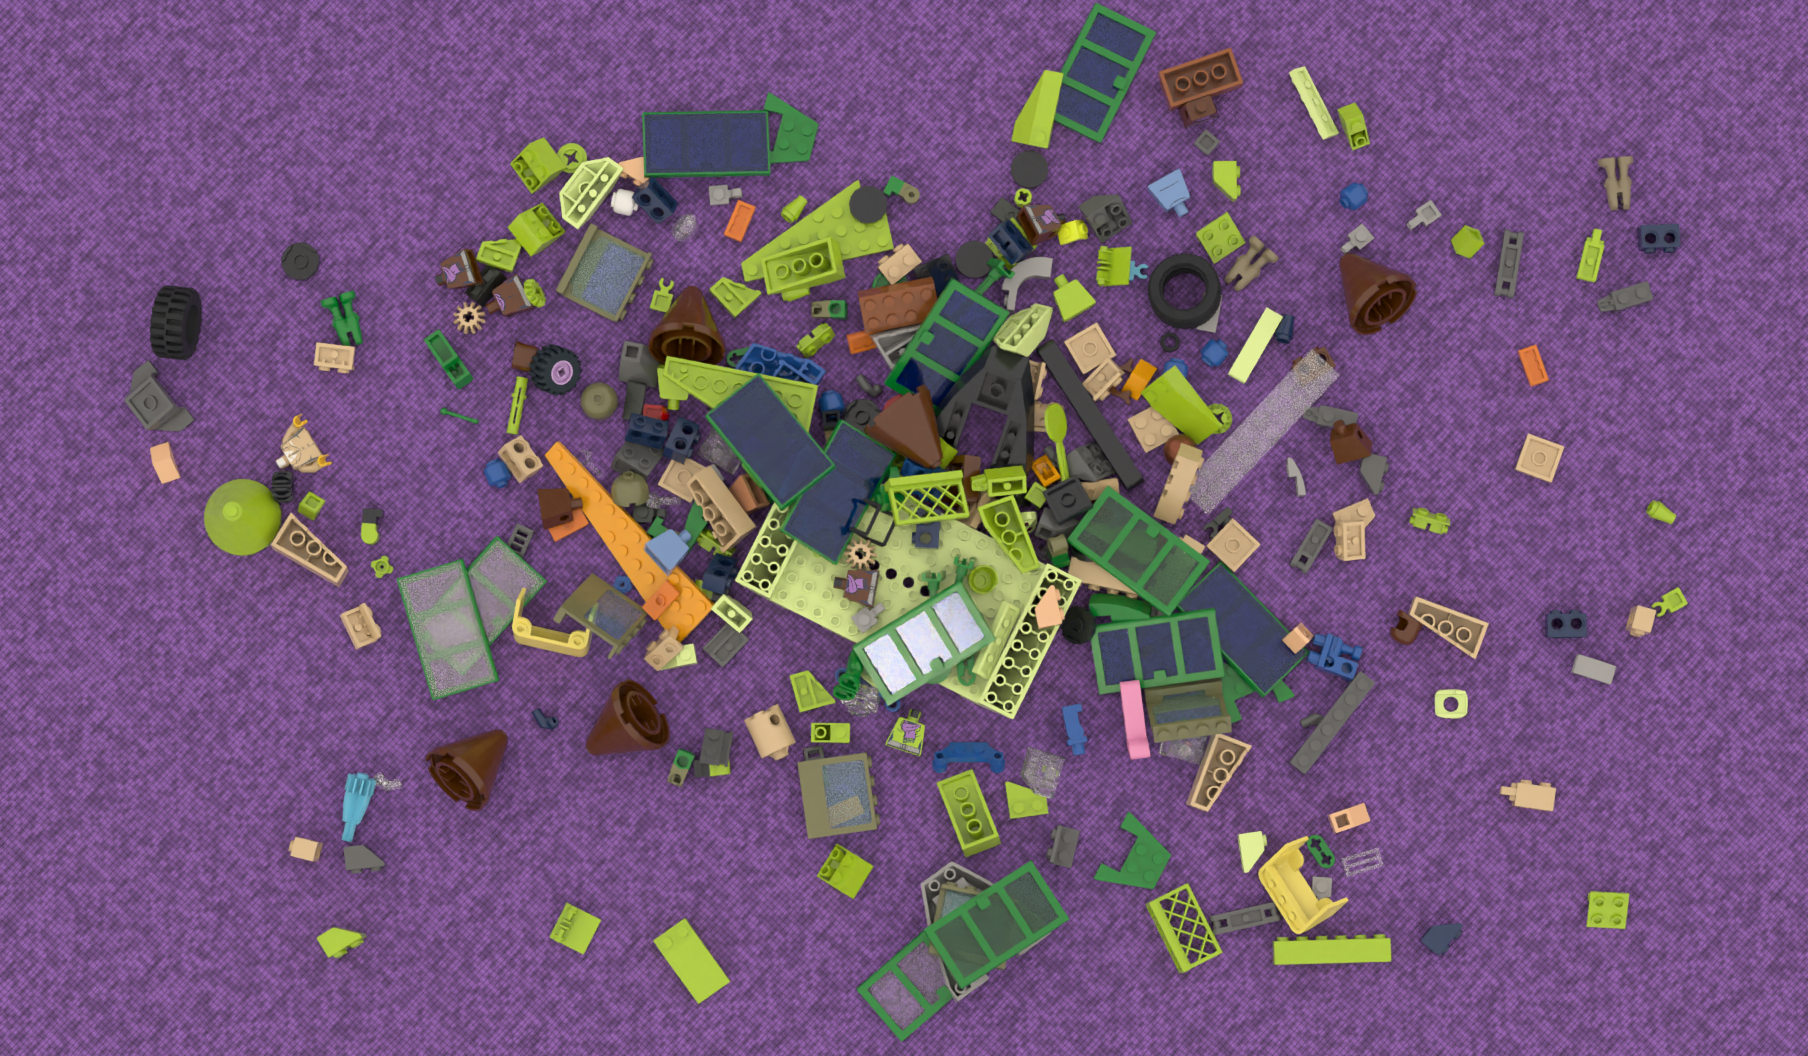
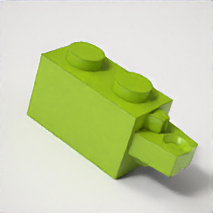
(1000, 481)

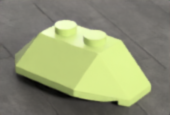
(588, 190)
(1024, 330)

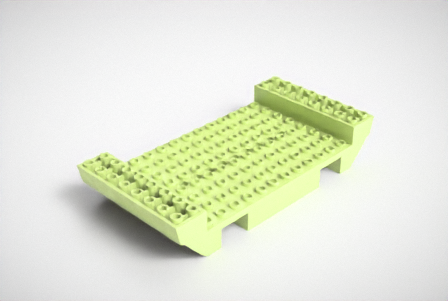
(804, 584)

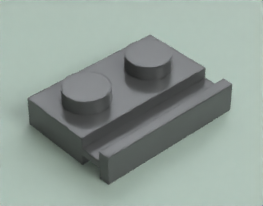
(725, 644)
(716, 747)

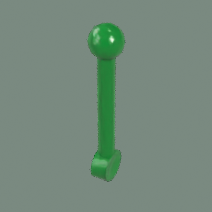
(444, 411)

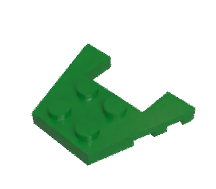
(795, 133)
(1235, 687)
(1144, 861)

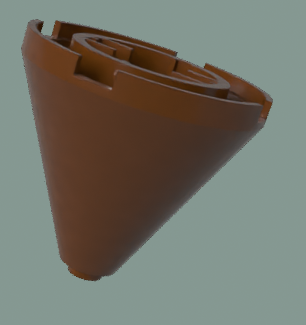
(1374, 293)
(688, 331)
(910, 428)
(628, 722)
(469, 767)

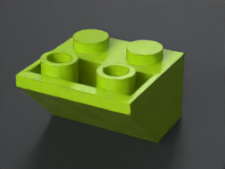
(537, 165)
(536, 229)
(845, 871)
(338, 940)

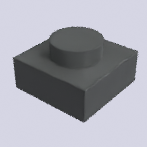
(1206, 142)

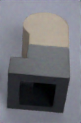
(829, 424)

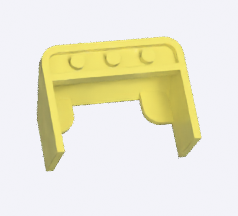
(572, 644)
(1291, 891)

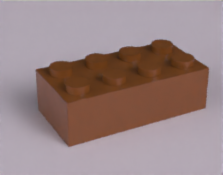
(1199, 78)
(896, 304)

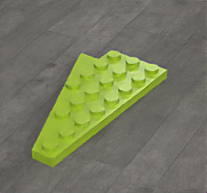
(829, 220)
(716, 383)

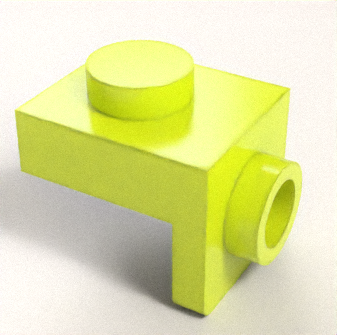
(1072, 232)

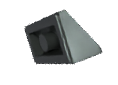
(482, 293)
(634, 399)

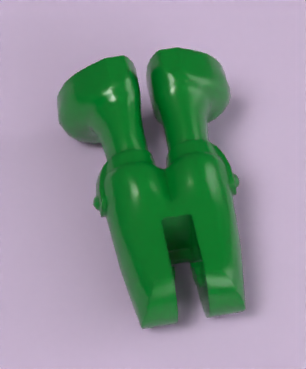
(347, 324)
(849, 681)

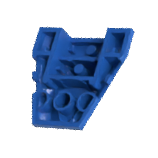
(781, 365)

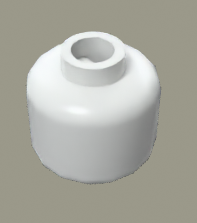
(623, 202)

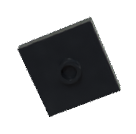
(1067, 499)

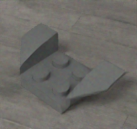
(153, 404)

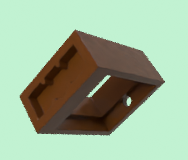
(971, 468)

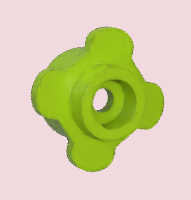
(383, 561)

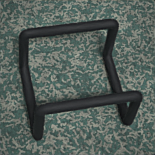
(877, 506)

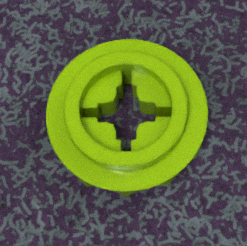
(570, 149)
(534, 293)
(1226, 416)

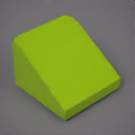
(311, 505)

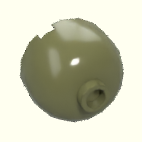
(599, 401)
(629, 489)

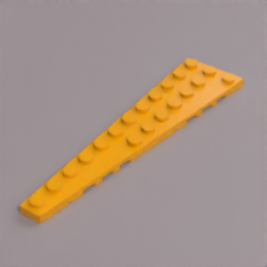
(626, 542)

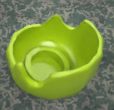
(982, 579)

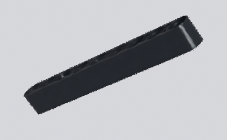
(1090, 415)

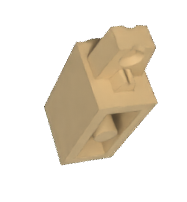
(1530, 796)

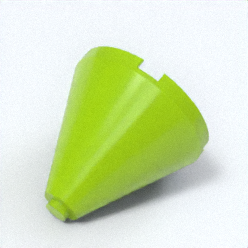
(242, 517)

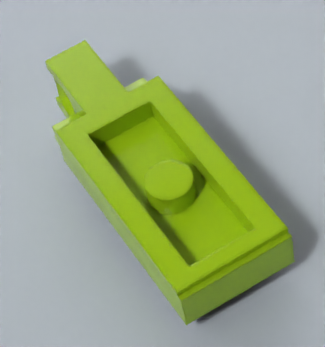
(1591, 257)

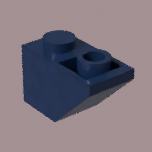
(1439, 936)

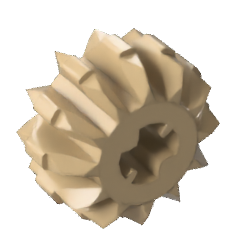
(476, 314)
(855, 558)

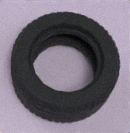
(1177, 265)

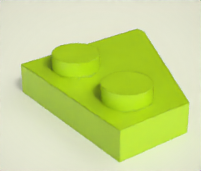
(500, 254)
(733, 296)
(809, 692)
(1024, 802)

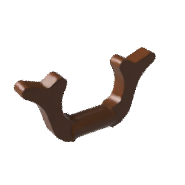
(1123, 395)

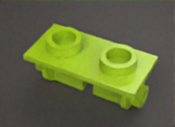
(809, 346)
(1436, 520)
(708, 541)

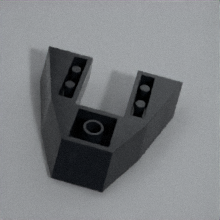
(1000, 383)

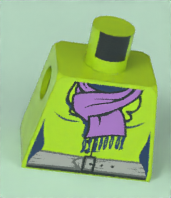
(908, 734)

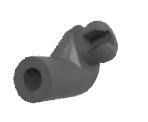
(866, 387)
(1052, 456)

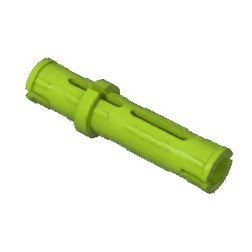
(521, 382)

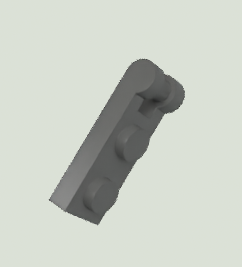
(1311, 545)

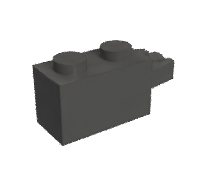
(1626, 298)
(1326, 416)

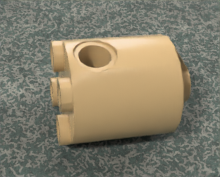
(770, 733)

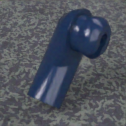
(543, 721)

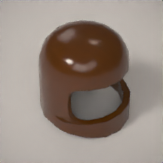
(522, 356)
(1411, 626)

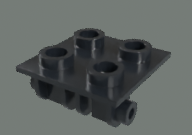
(940, 270)

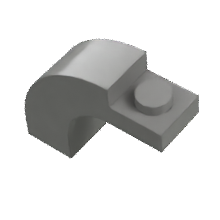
(1027, 269)

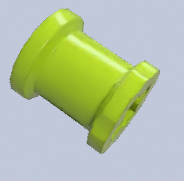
(1025, 192)

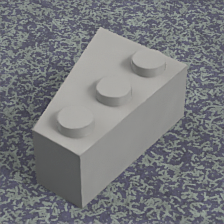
(893, 342)

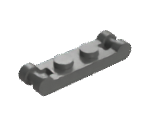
(1509, 263)
(1245, 918)

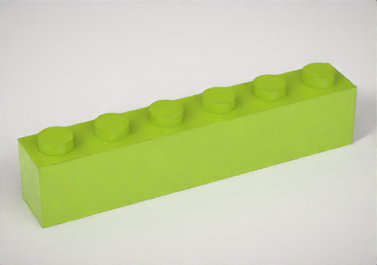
(1331, 951)

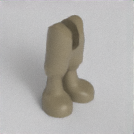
(1617, 187)
(1243, 265)

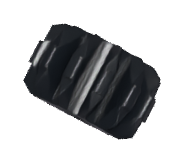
(283, 486)

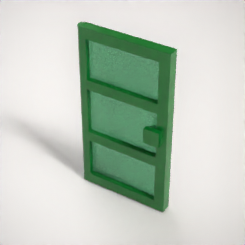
(1138, 551)
(996, 924)

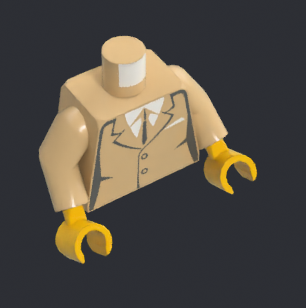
(301, 449)

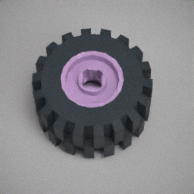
(555, 369)

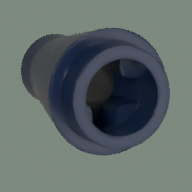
(1284, 332)

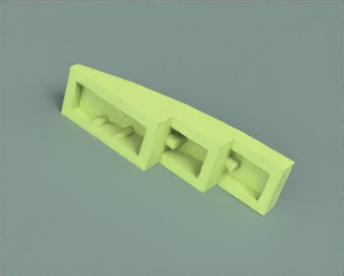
(1255, 345)

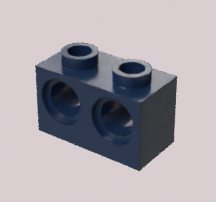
(655, 200)
(1658, 233)
(1010, 242)
(646, 431)
(679, 439)
(931, 529)
(720, 573)
(1565, 629)

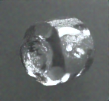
(684, 227)

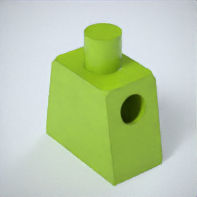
(1071, 298)
(669, 390)

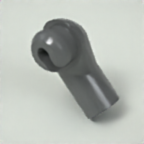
(1314, 719)

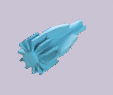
(356, 800)

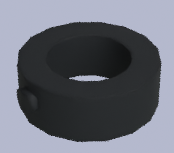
(1175, 337)

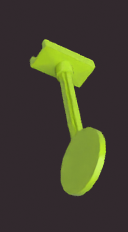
(1056, 429)

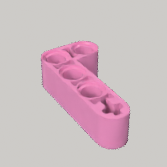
(1134, 719)

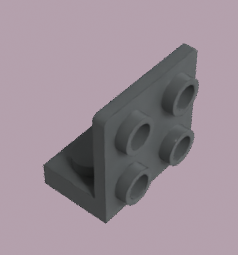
(637, 459)
(1063, 846)

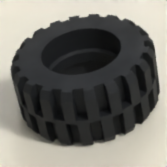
(175, 322)

